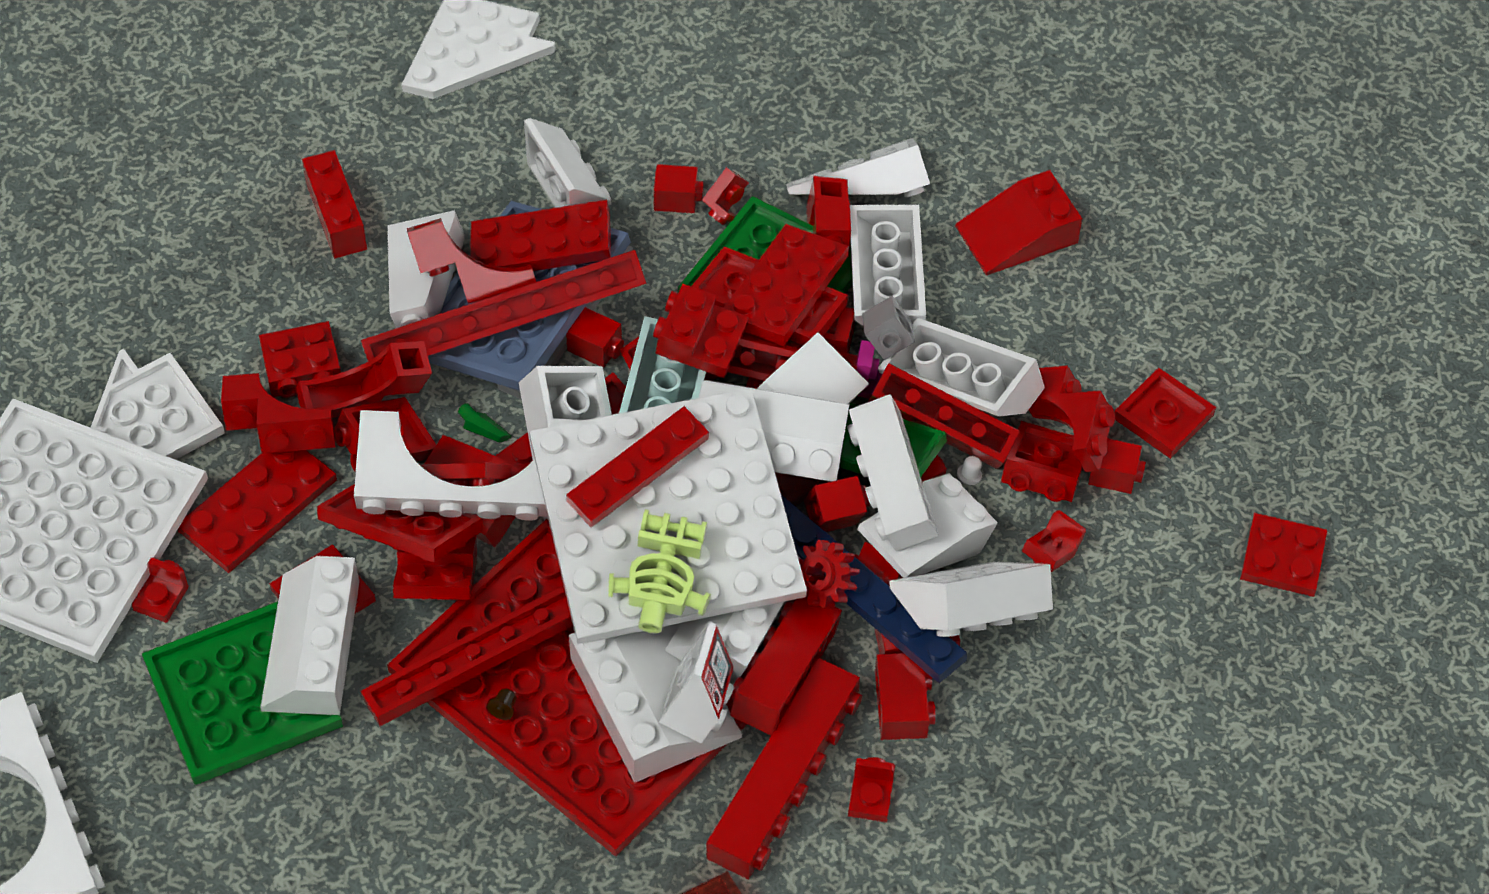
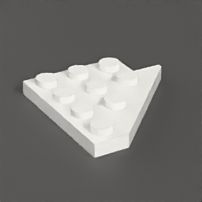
(472, 44)
(155, 408)

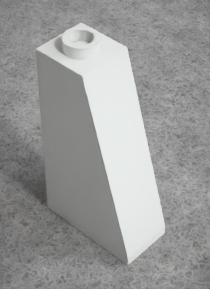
(415, 294)

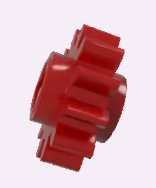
(829, 559)

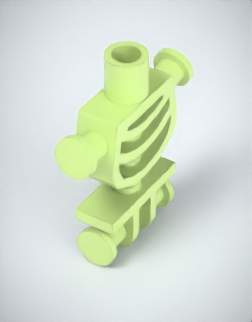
(659, 589)

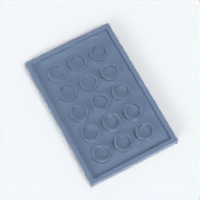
(514, 352)

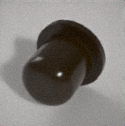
(503, 704)

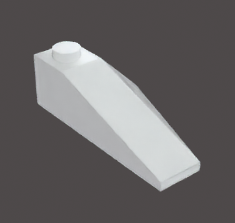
(889, 172)

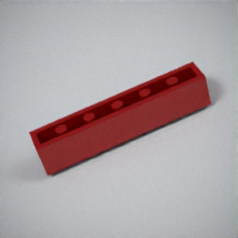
(783, 769)

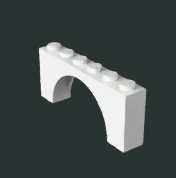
(393, 480)
(60, 858)

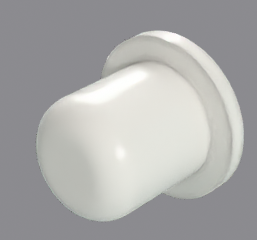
(970, 471)

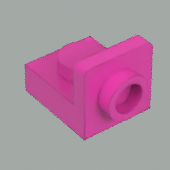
(868, 368)

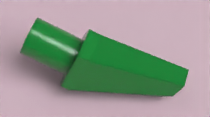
(482, 424)

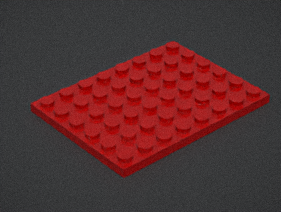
(555, 731)

